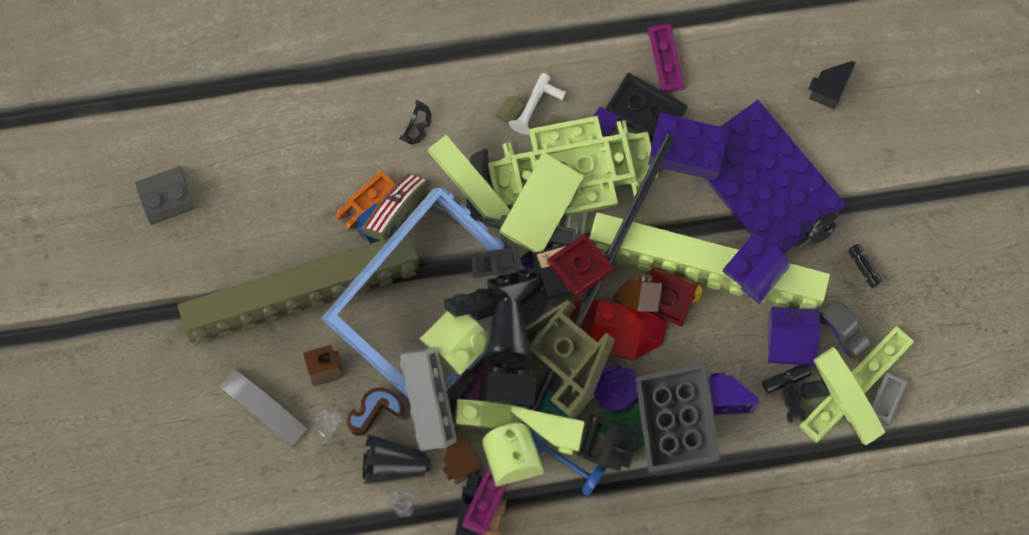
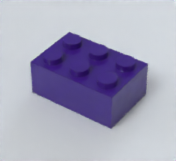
(696, 146)

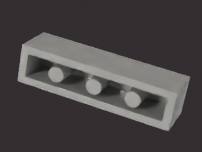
(428, 398)

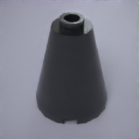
(507, 337)
(392, 461)

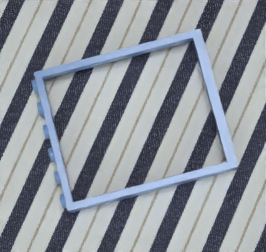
(458, 212)

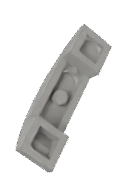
(263, 407)

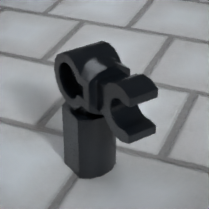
(792, 396)

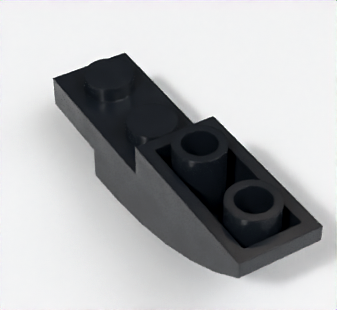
(483, 301)

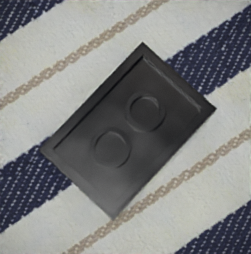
(642, 103)

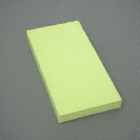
(541, 204)

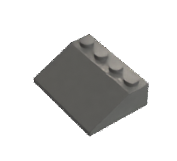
(677, 419)

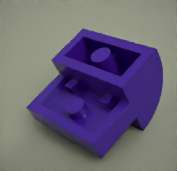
(757, 267)

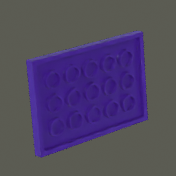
(770, 180)

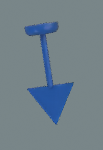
(592, 479)

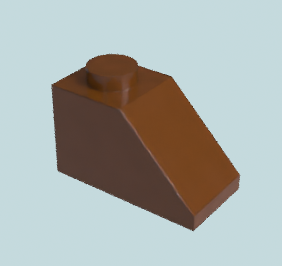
(639, 293)
(460, 459)

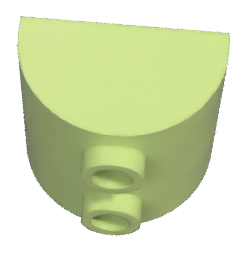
(512, 454)

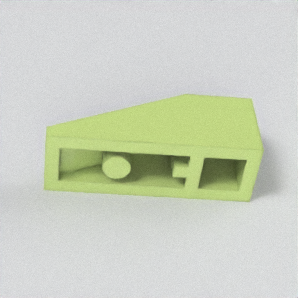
(484, 414)
(557, 430)

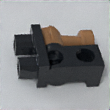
(467, 497)

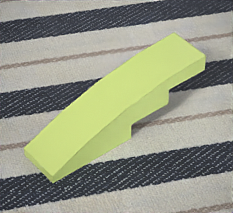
(849, 396)

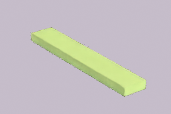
(471, 184)
(866, 375)

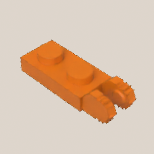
(365, 197)

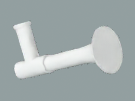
(521, 124)

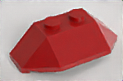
(633, 330)

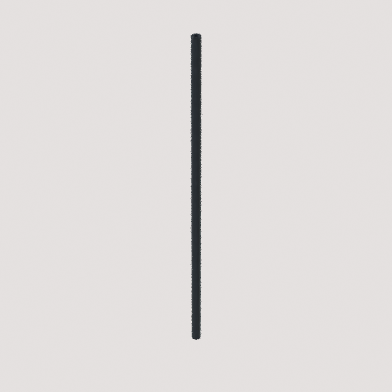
(610, 255)

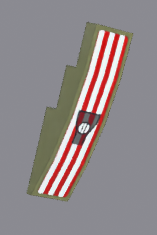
(394, 206)

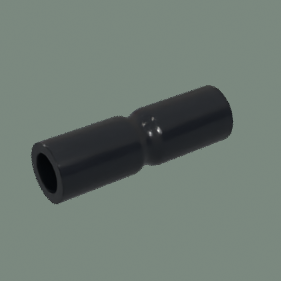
(790, 376)

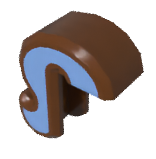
(371, 405)

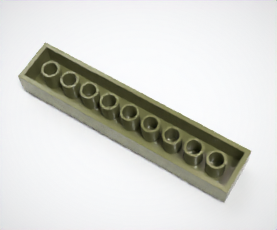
(293, 290)

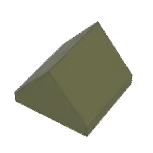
(511, 109)

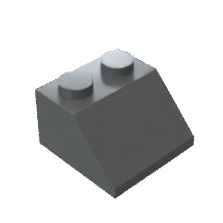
(164, 195)

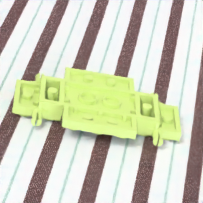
(580, 146)

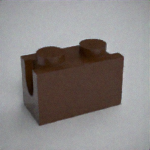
(323, 365)

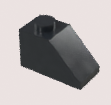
(830, 84)

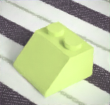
(457, 341)

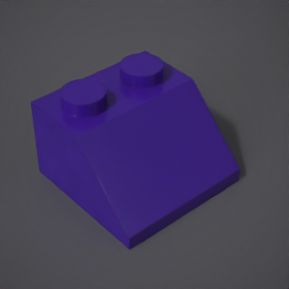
(793, 336)
(731, 396)

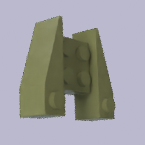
(570, 354)

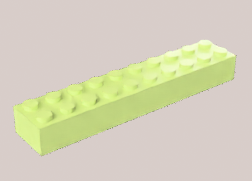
(702, 262)

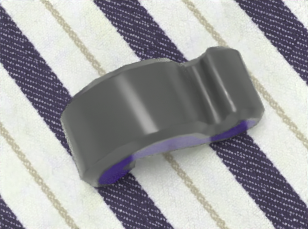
(845, 328)

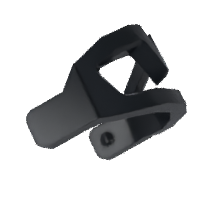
(420, 106)

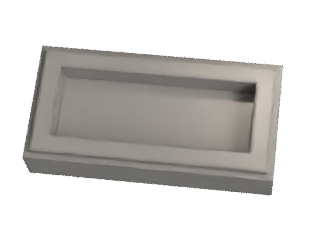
(888, 397)

